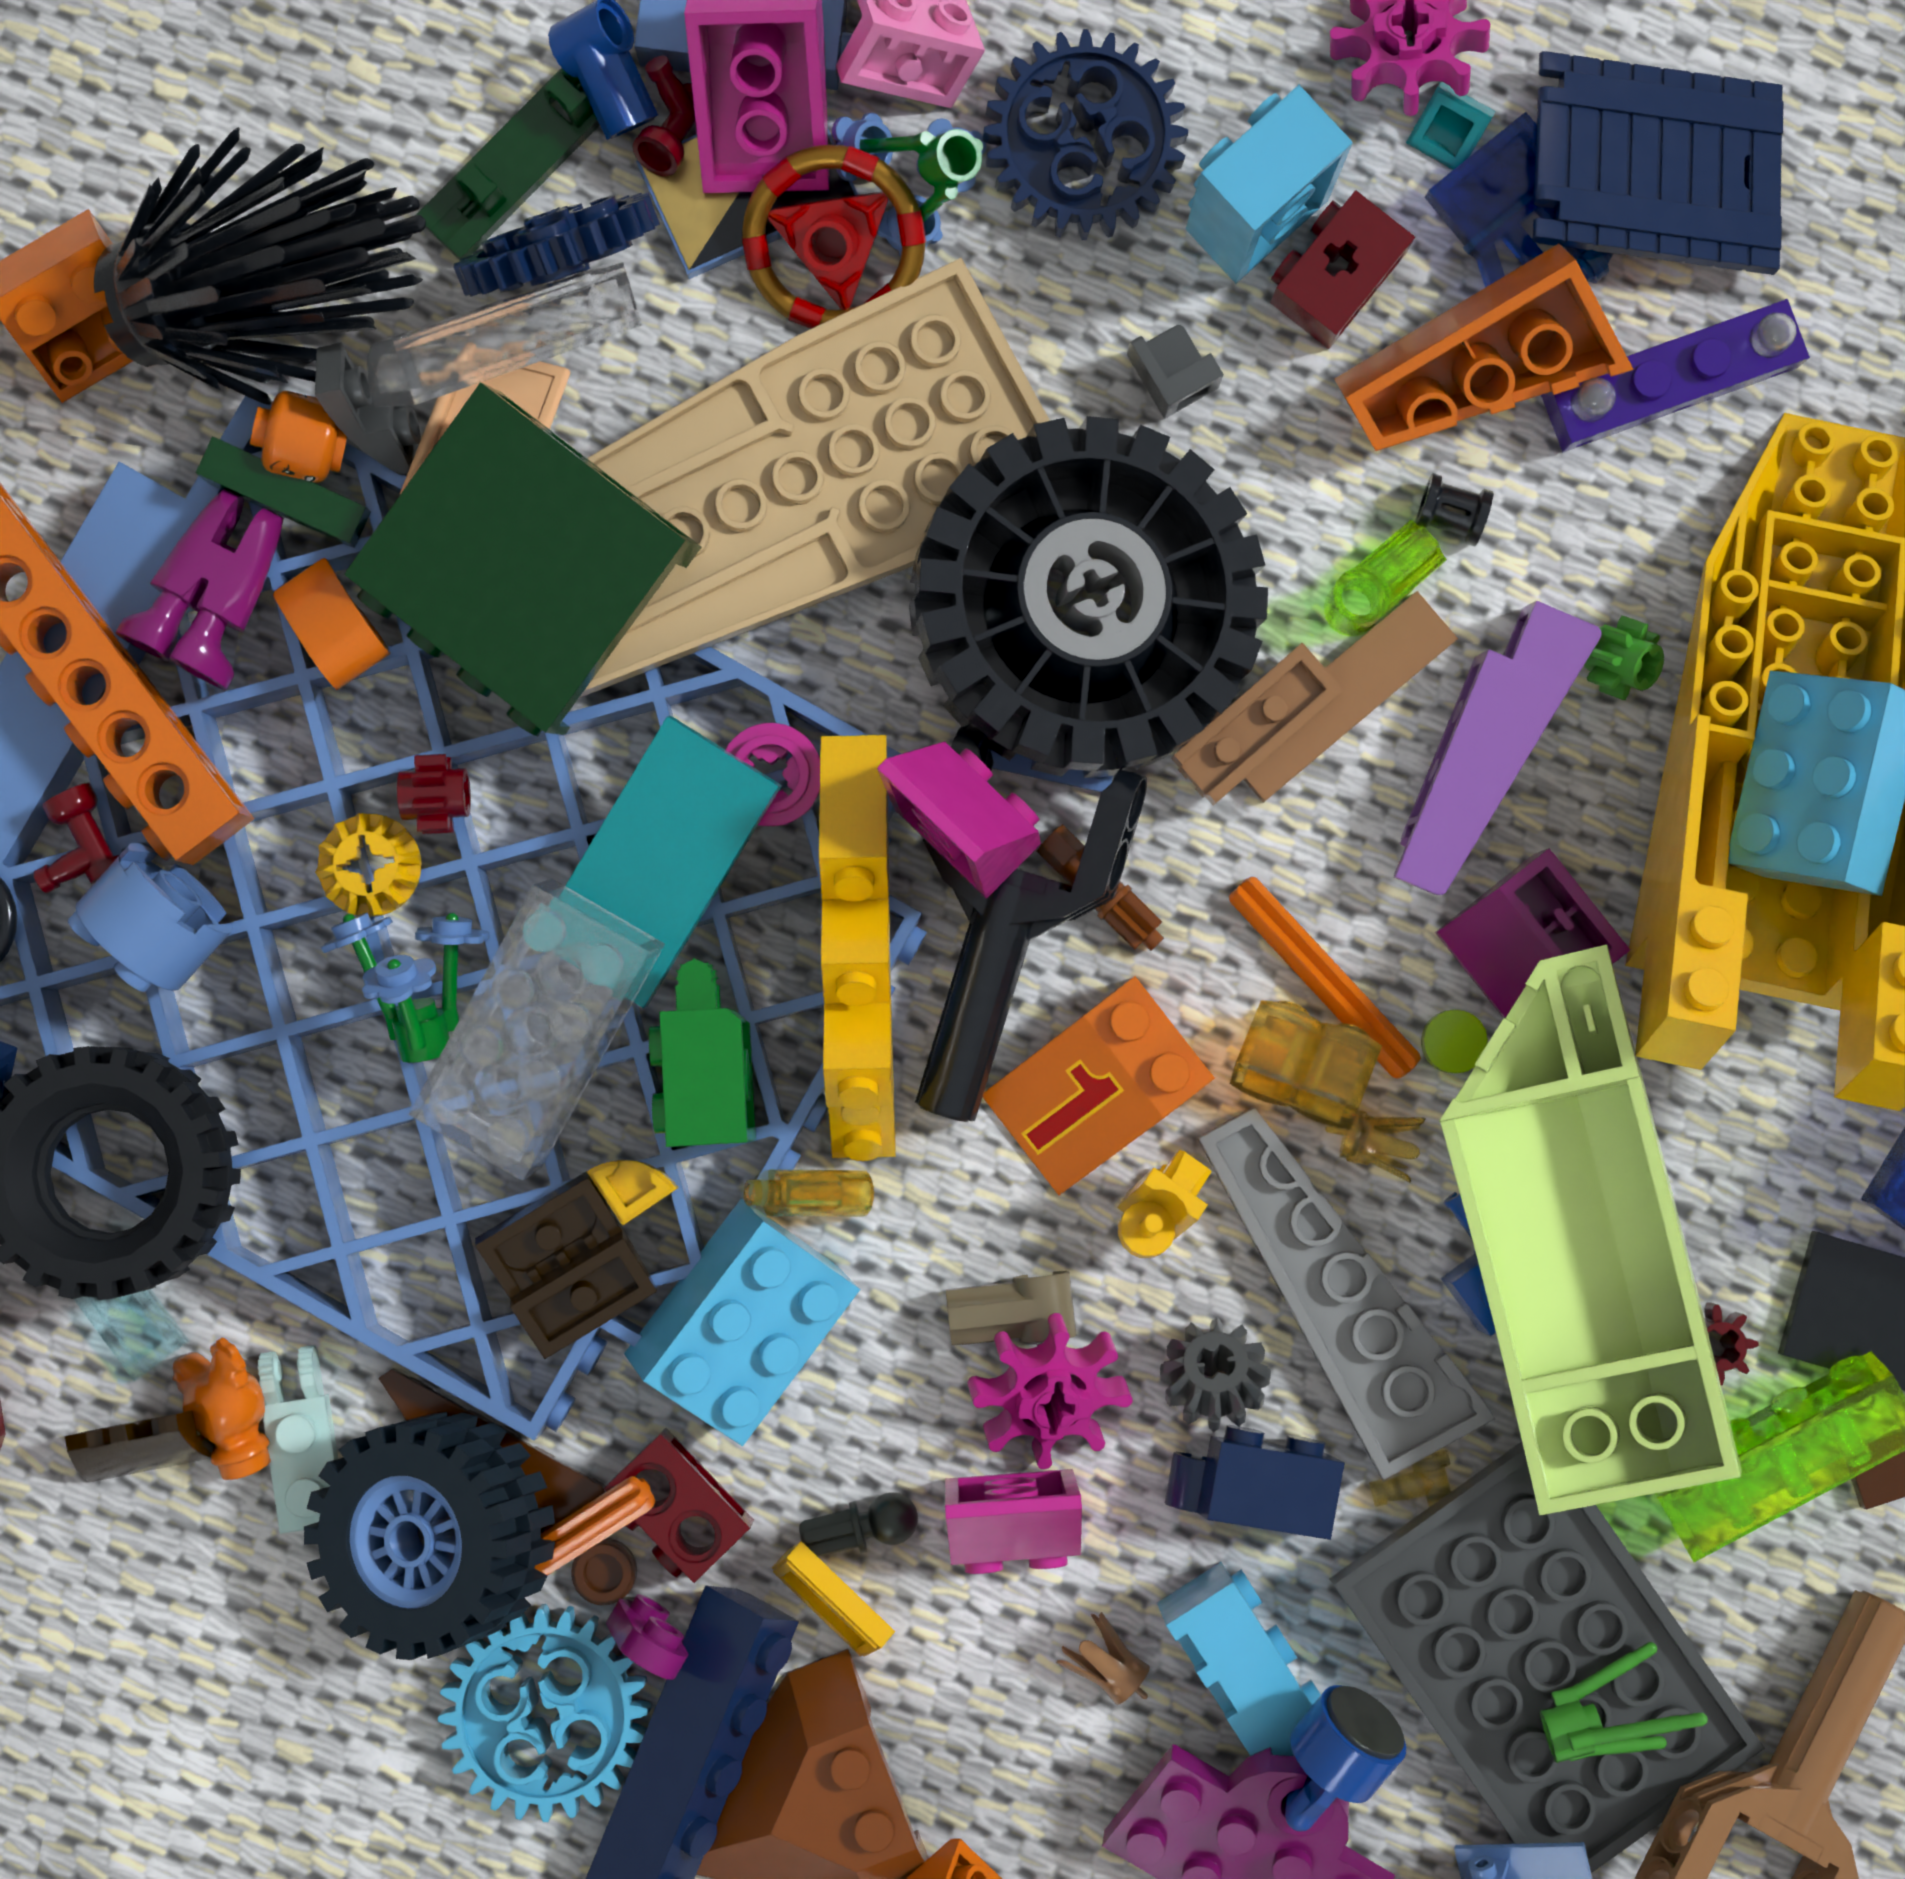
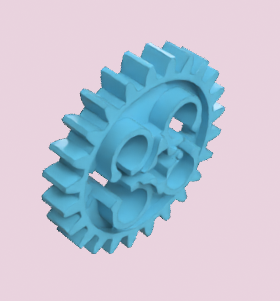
(488, 1726)

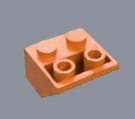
(54, 310)

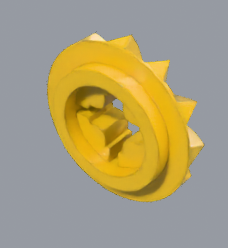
(391, 884)

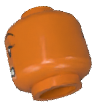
(298, 438)

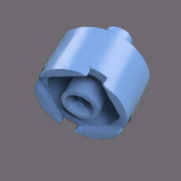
(150, 920)

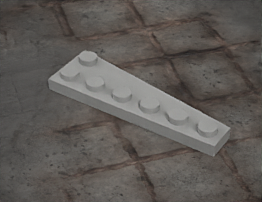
(1367, 1340)

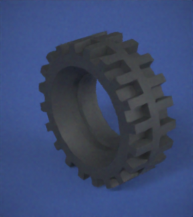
(198, 1185)

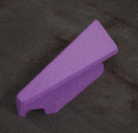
(1489, 739)

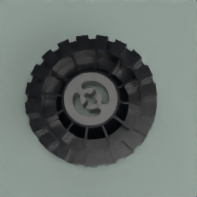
(1128, 686)

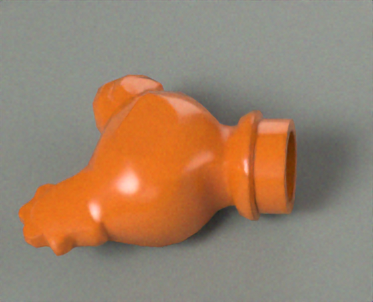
(225, 1408)

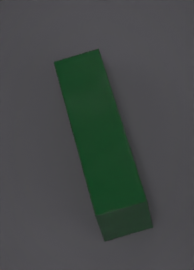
(287, 496)

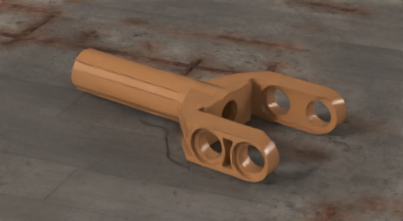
(1793, 1790)

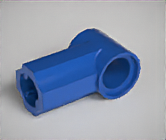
(596, 50)

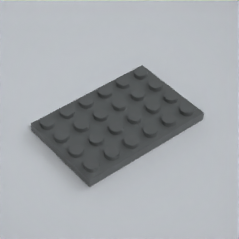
(1500, 1608)

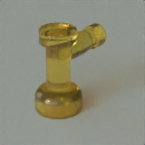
(1427, 1480)

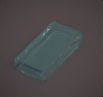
(135, 1329)

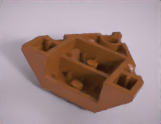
(815, 1790)

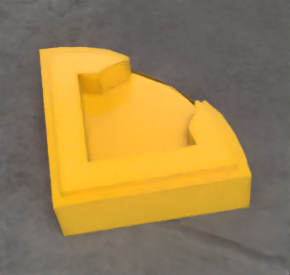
(631, 1186)

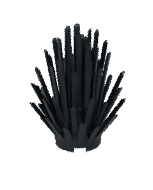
(197, 292)

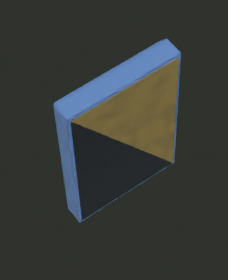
(710, 225)

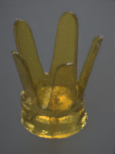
(1369, 1144)

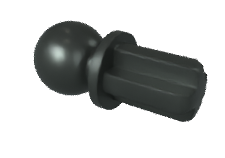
(889, 1519)

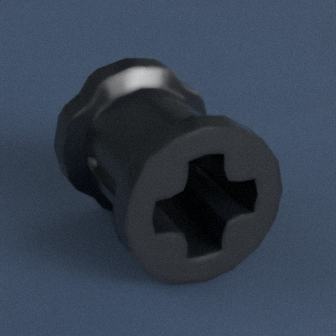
(1475, 505)

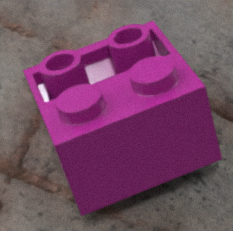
(1523, 920)

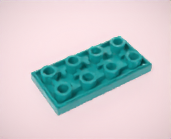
(673, 839)

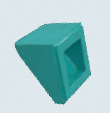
(1452, 123)

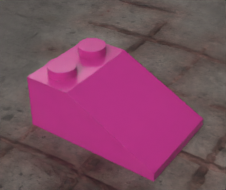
(756, 88)
(961, 813)
(1013, 1519)

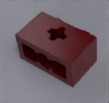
(1362, 237)

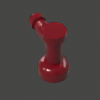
(661, 146)
(93, 853)

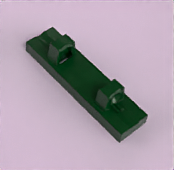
(510, 166)

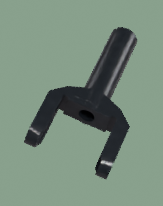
(1001, 934)

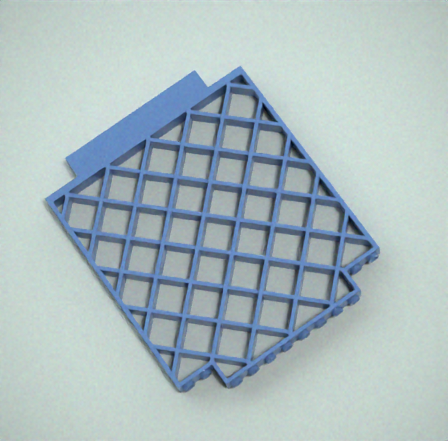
(113, 563)

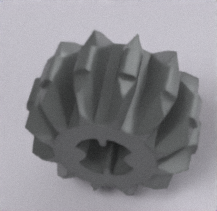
(1225, 1393)

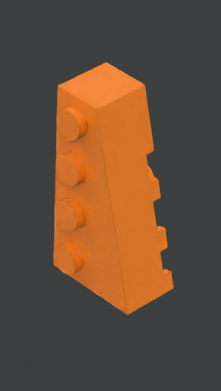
(1499, 347)

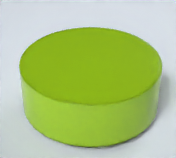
(1453, 1041)

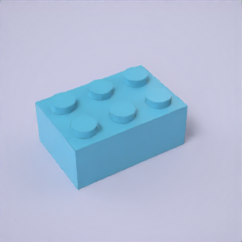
(1266, 181)
(1823, 783)
(741, 1323)

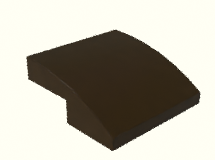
(565, 1265)

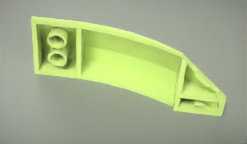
(1585, 1250)

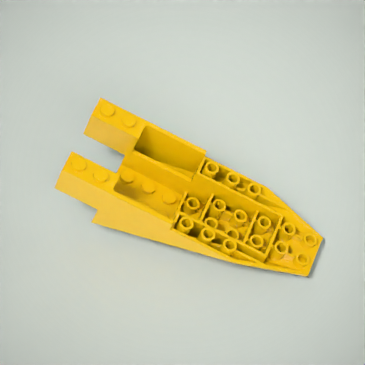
(1800, 586)

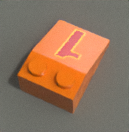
(1097, 1086)

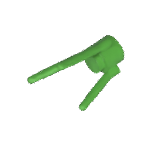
(1577, 1731)

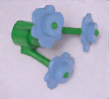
(416, 1023)

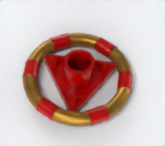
(830, 234)

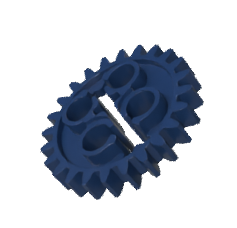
(1134, 111)
(556, 244)

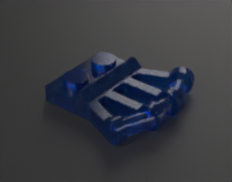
(1493, 195)

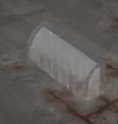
(501, 336)

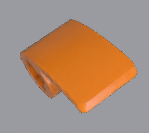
(330, 624)

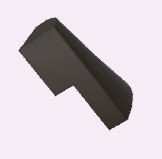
(137, 1447)

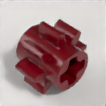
(433, 794)
(1732, 1339)

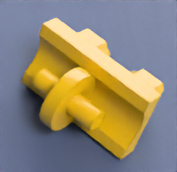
(1162, 1206)

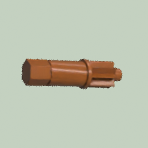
(1124, 913)

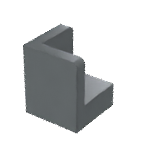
(1174, 369)

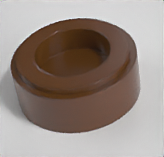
(604, 1572)

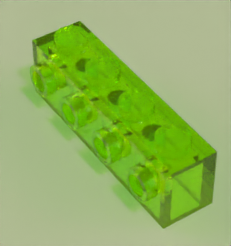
(1794, 1453)

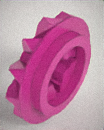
(802, 773)

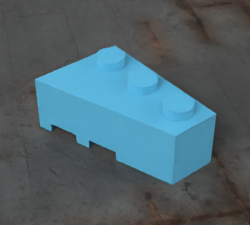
(1239, 1658)

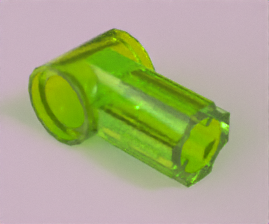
(1384, 578)

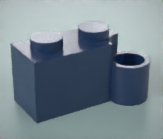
(1259, 1483)

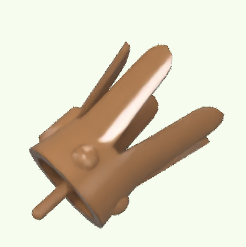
(1117, 1672)

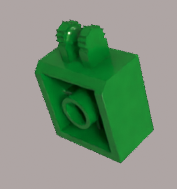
(703, 1065)

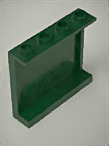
(517, 560)

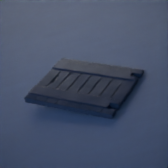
(1659, 163)

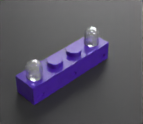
(1680, 375)

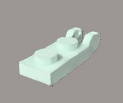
(298, 1435)

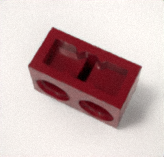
(691, 1494)

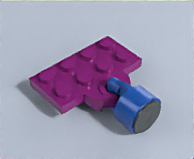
(1273, 1810)

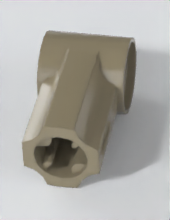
(1010, 1307)

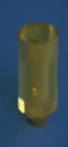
(812, 1193)

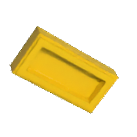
(832, 1600)

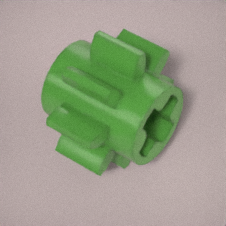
(1625, 658)

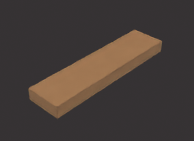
(1369, 675)

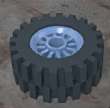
(475, 1525)

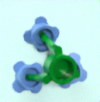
(946, 160)

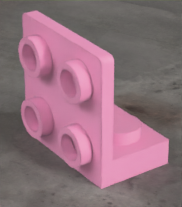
(913, 49)

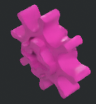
(1389, 59)
(1049, 1391)

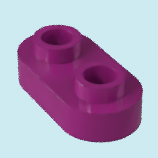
(646, 1636)

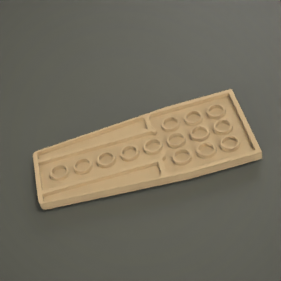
(817, 463)

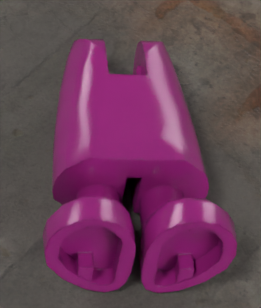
(210, 580)

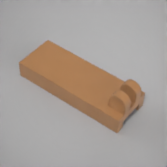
(1257, 724)

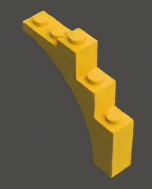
(856, 947)

